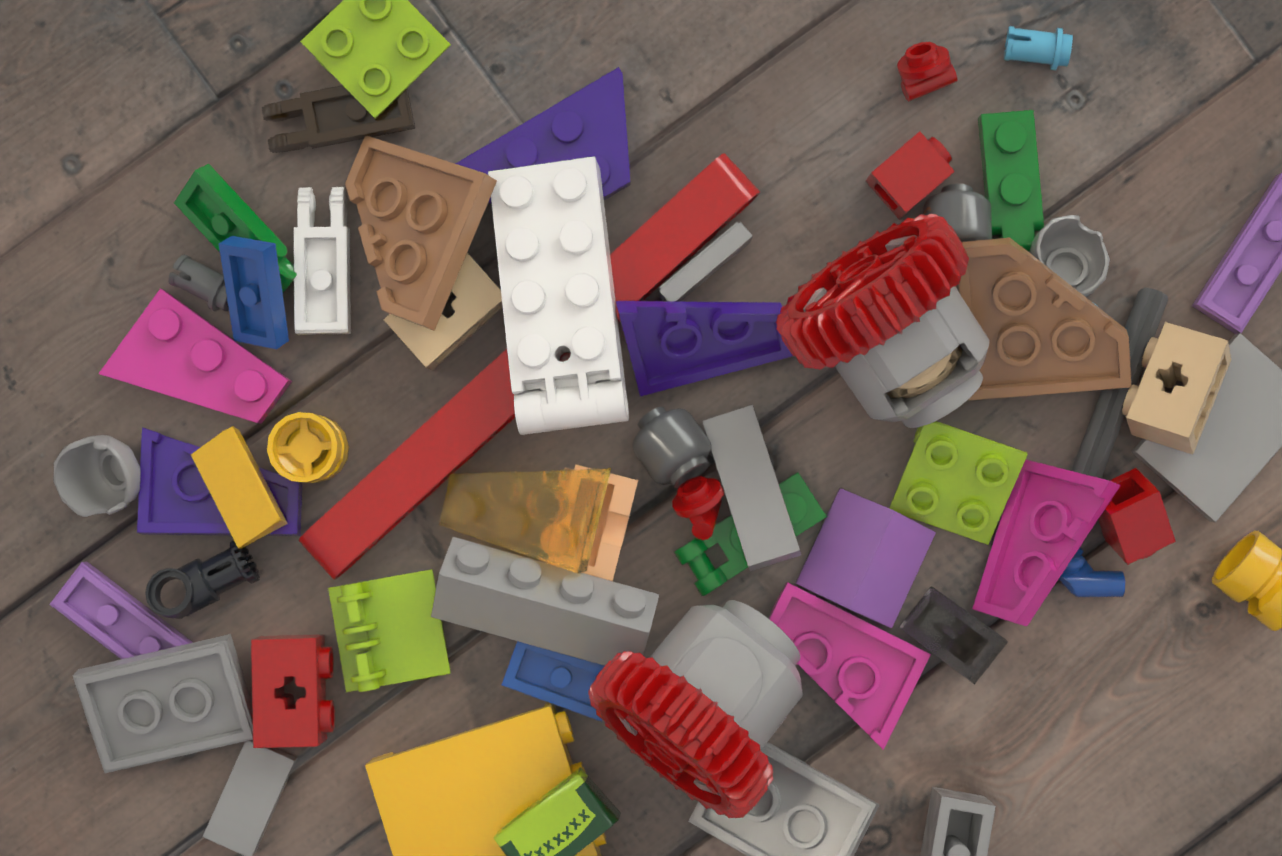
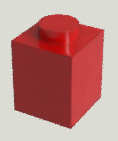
(911, 174)
(1136, 518)

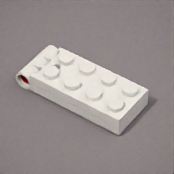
(558, 296)

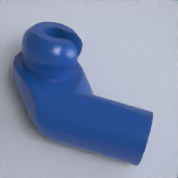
(1085, 582)

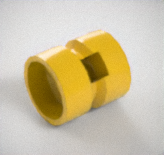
(307, 448)
(1254, 574)

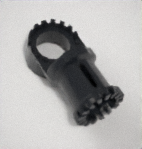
(203, 581)

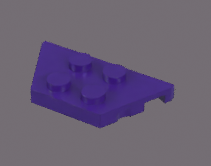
(575, 128)

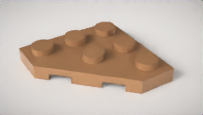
(415, 224)
(1038, 327)

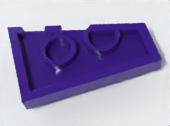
(697, 340)
(178, 501)

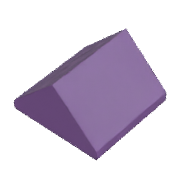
(865, 557)

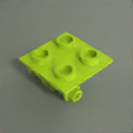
(375, 48)
(957, 481)
(388, 631)

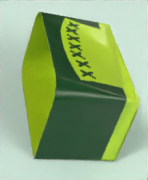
(560, 821)

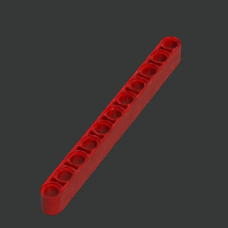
(488, 402)

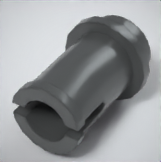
(200, 282)

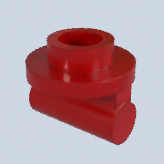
(925, 70)
(700, 502)

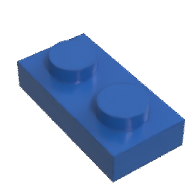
(254, 292)
(552, 677)

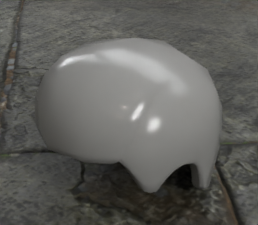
(1072, 253)
(97, 475)

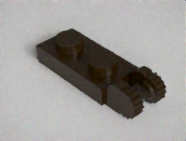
(334, 118)

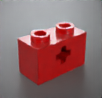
(275, 715)

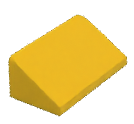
(238, 487)

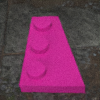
(194, 361)
(1038, 537)
(851, 660)

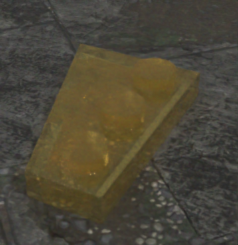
(530, 512)

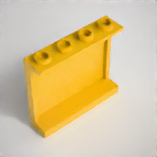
(472, 784)

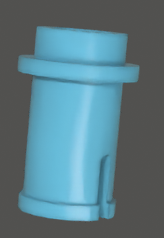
(1038, 46)

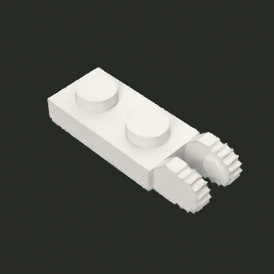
(322, 267)

